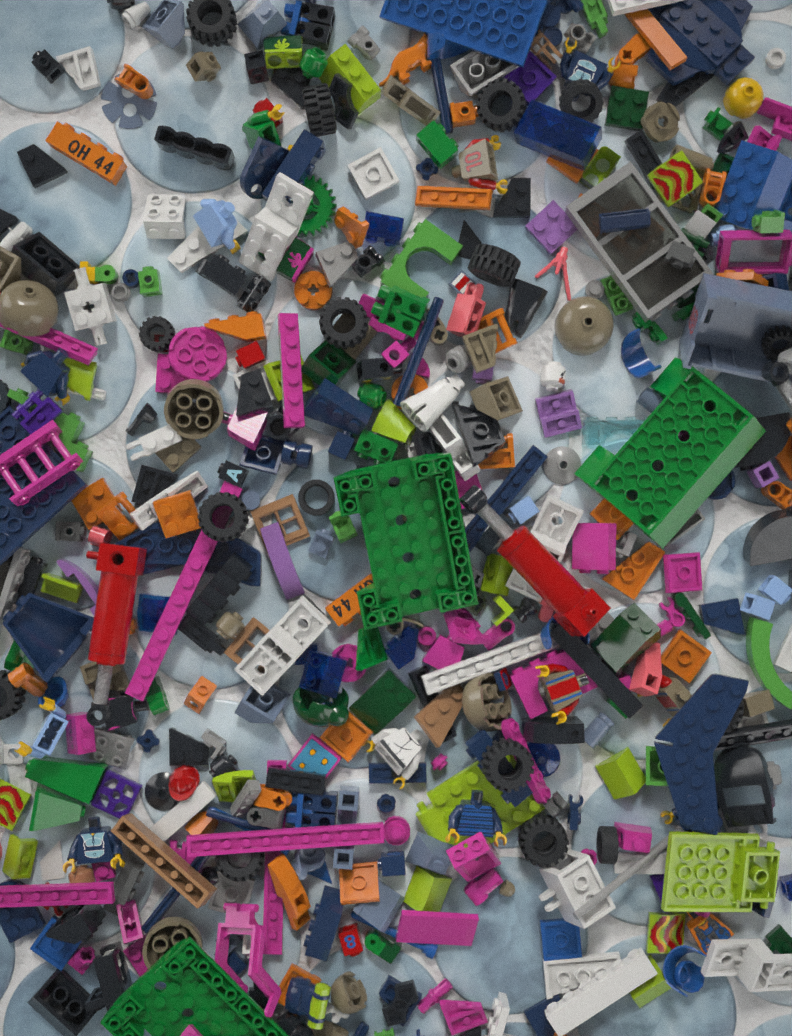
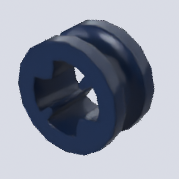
(125, 278)

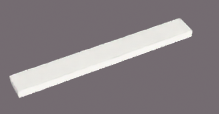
(485, 663)

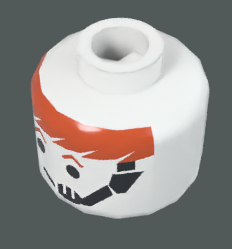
(553, 375)

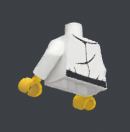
(399, 750)

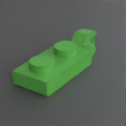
(596, 16)

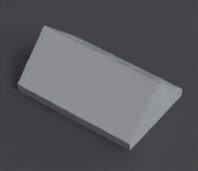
(477, 70)

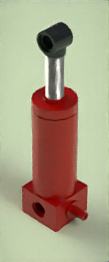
(574, 606)
(112, 616)

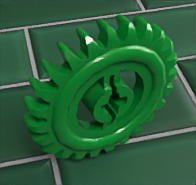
(324, 210)

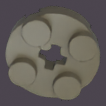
(650, 122)

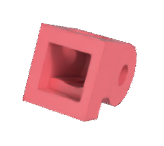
(99, 535)

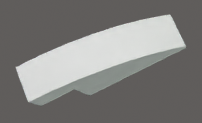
(452, 443)

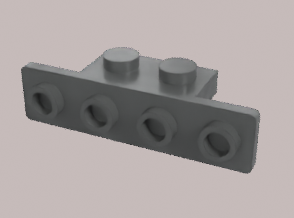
(126, 881)

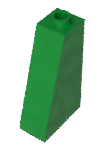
(68, 776)

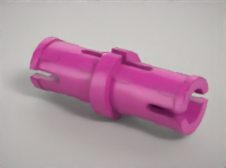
(434, 995)

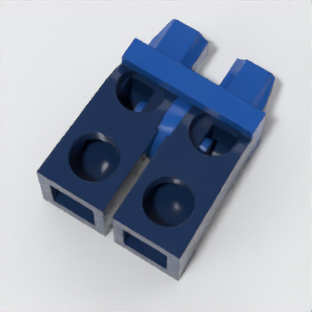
(313, 809)

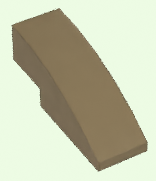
(409, 101)

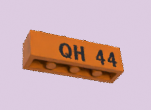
(86, 153)
(347, 604)

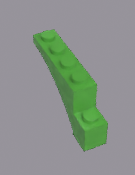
(70, 426)

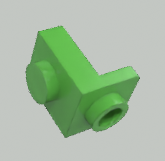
(343, 527)

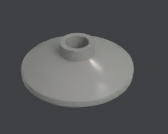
(552, 465)

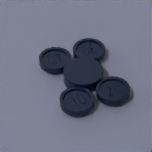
(551, 19)

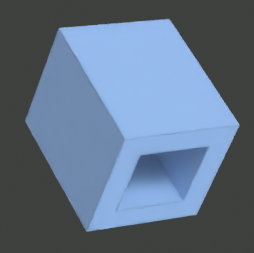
(522, 510)
(775, 590)
(757, 606)

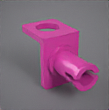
(399, 351)

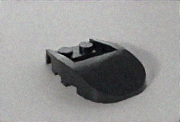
(744, 768)

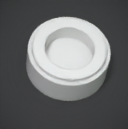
(775, 58)

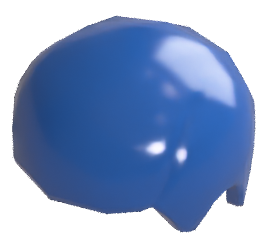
(688, 976)

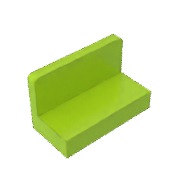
(496, 575)
(61, 587)
(504, 606)
(19, 857)

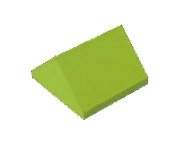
(621, 774)
(427, 890)
(651, 988)

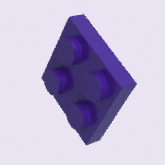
(532, 78)

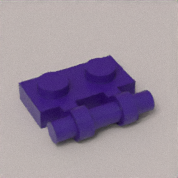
(41, 415)

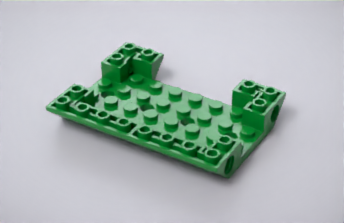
(689, 467)
(431, 533)
(191, 983)

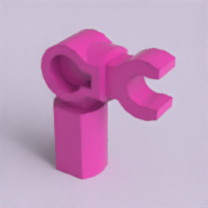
(675, 618)

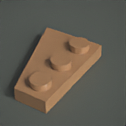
(440, 714)

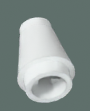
(134, 15)

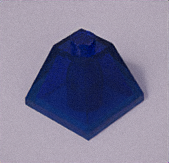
(150, 610)

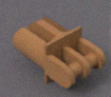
(545, 51)

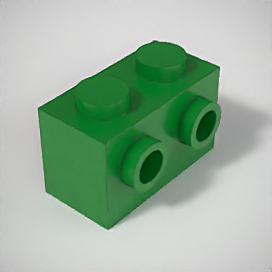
(437, 144)
(375, 447)

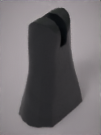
(523, 304)

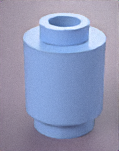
(713, 235)

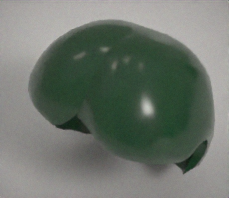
(320, 709)

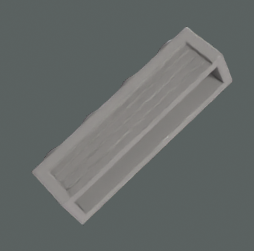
(695, 519)
(245, 798)

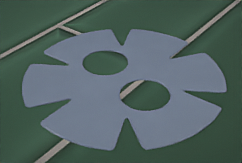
(115, 108)

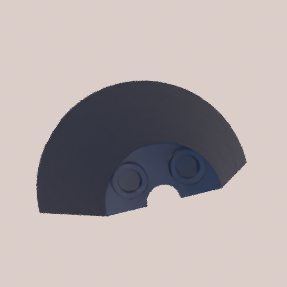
(47, 632)

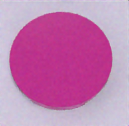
(197, 353)

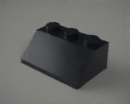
(45, 263)
(77, 924)
(62, 1003)

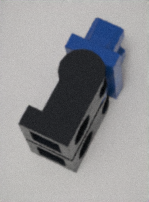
(310, 21)

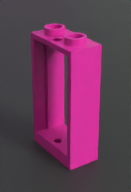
(724, 246)
(465, 858)

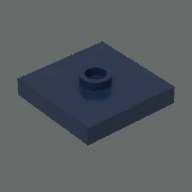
(537, 1017)

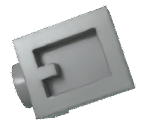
(626, 543)
(212, 739)

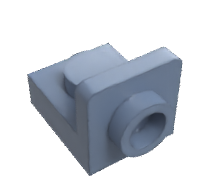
(321, 543)

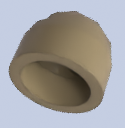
(507, 888)

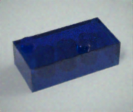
(558, 135)

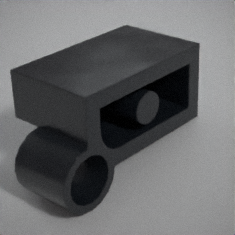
(222, 274)

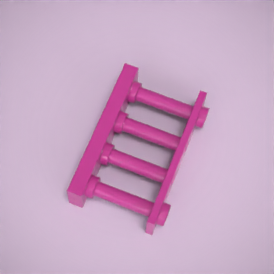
(30, 444)

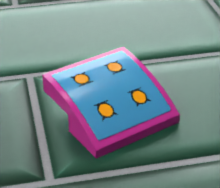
(315, 757)

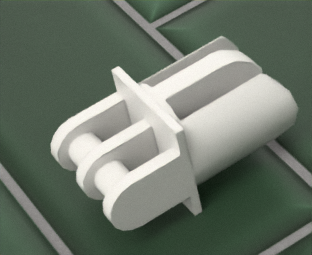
(16, 235)

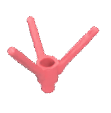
(559, 262)

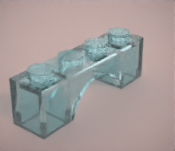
(596, 432)

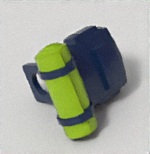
(308, 1000)

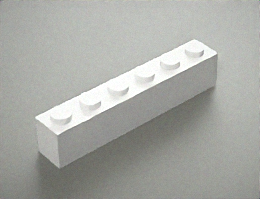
(600, 991)

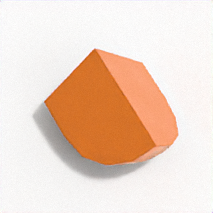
(624, 76)
(201, 824)

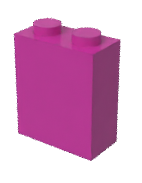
(594, 547)

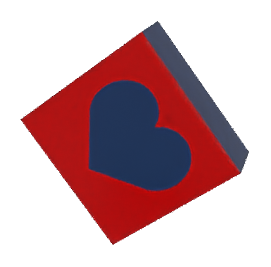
(502, 679)

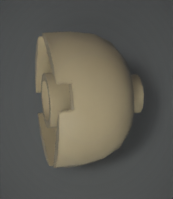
(348, 994)

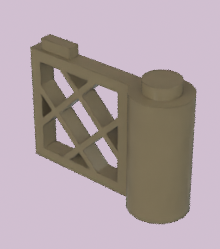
(700, 163)

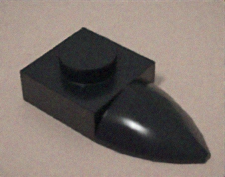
(732, 137)

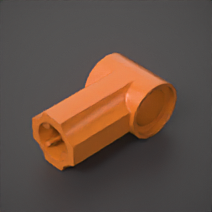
(26, 678)

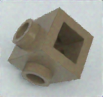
(203, 66)

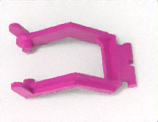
(241, 920)

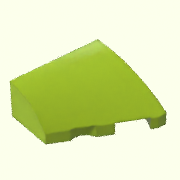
(81, 377)
(394, 424)

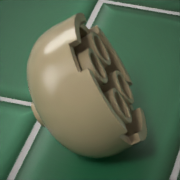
(28, 308)
(575, 334)
(191, 418)
(477, 703)
(165, 935)

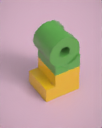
(99, 275)

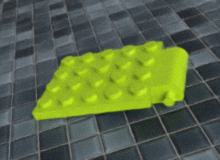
(449, 794)
(718, 872)

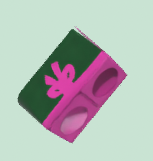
(295, 260)

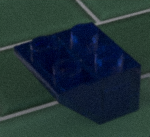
(403, 649)
(323, 673)

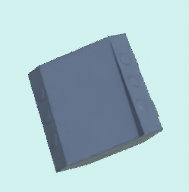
(381, 913)

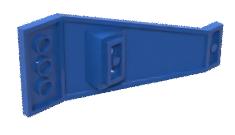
(756, 183)

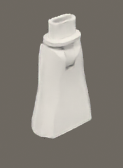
(430, 403)

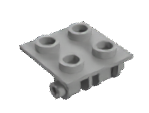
(112, 748)

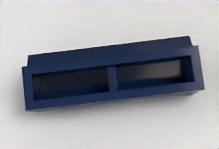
(624, 220)

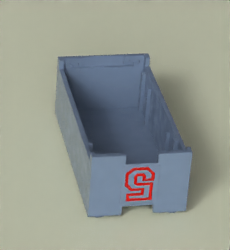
(734, 326)

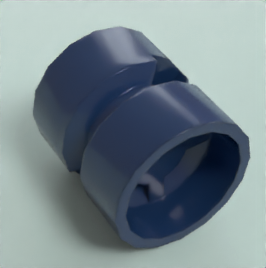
(303, 457)

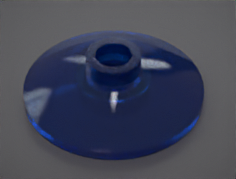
(551, 755)

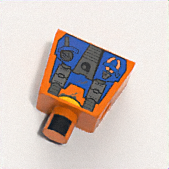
(707, 929)

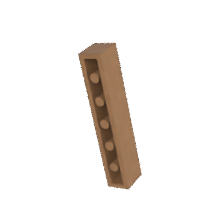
(164, 860)

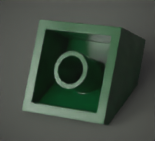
(327, 363)

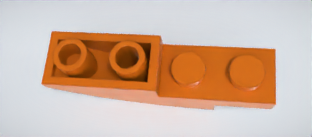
(290, 890)

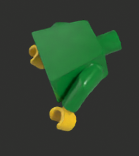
(262, 126)

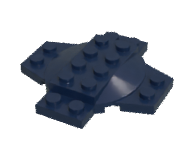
(707, 35)

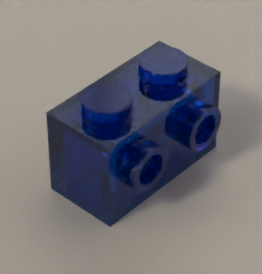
(384, 229)

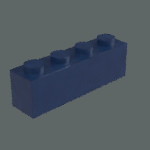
(299, 161)
(476, 746)

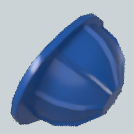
(56, 691)

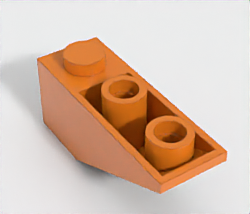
(245, 328)

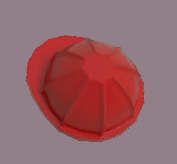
(183, 782)

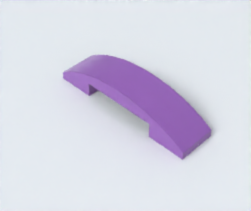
(281, 560)
(71, 569)

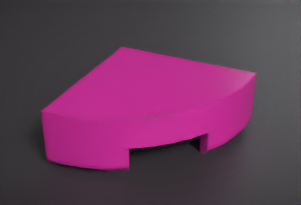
(423, 369)

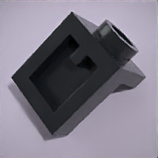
(256, 67)

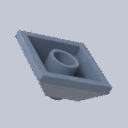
(167, 23)
(262, 23)
(261, 708)
(429, 853)

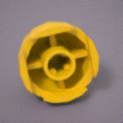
(743, 97)

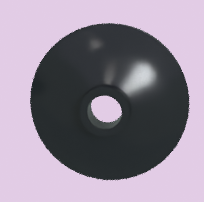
(156, 783)

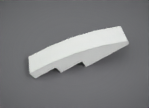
(146, 513)
(183, 812)
(655, 866)

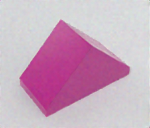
(130, 921)

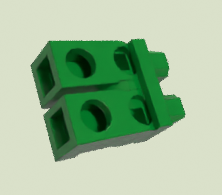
(401, 310)

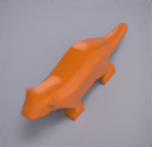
(408, 61)

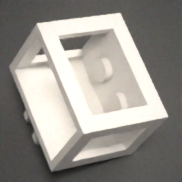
(573, 888)

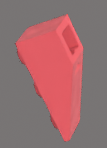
(647, 672)

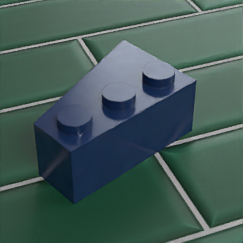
(337, 408)
(324, 925)

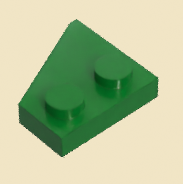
(369, 649)

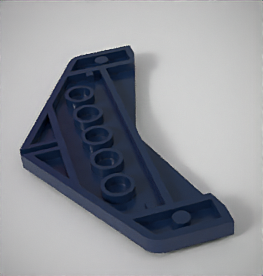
(175, 551)
(695, 735)

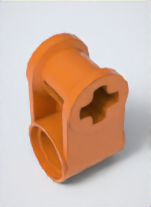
(633, 50)
(133, 80)
(712, 184)
(782, 495)
(270, 798)

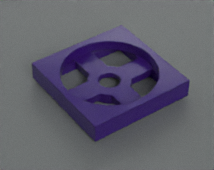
(97, 801)

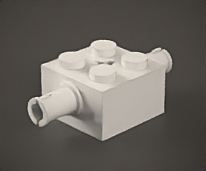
(79, 300)

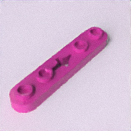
(540, 791)

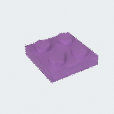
(551, 227)

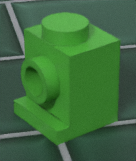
(768, 222)
(152, 288)
(9, 340)

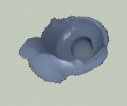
(307, 861)

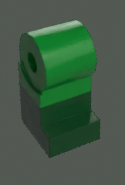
(157, 697)
(381, 946)

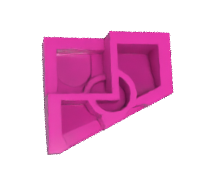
(464, 628)

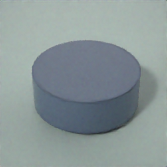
(251, 500)

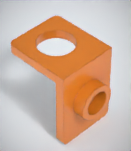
(200, 694)

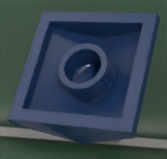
(265, 457)

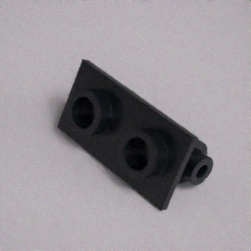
(259, 287)

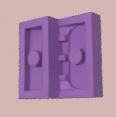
(558, 413)

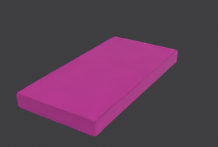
(436, 927)

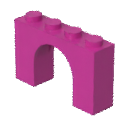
(526, 680)

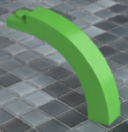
(760, 661)

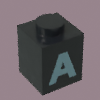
(232, 473)

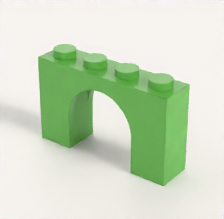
(426, 238)

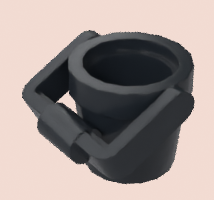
(275, 426)

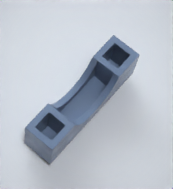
(346, 815)

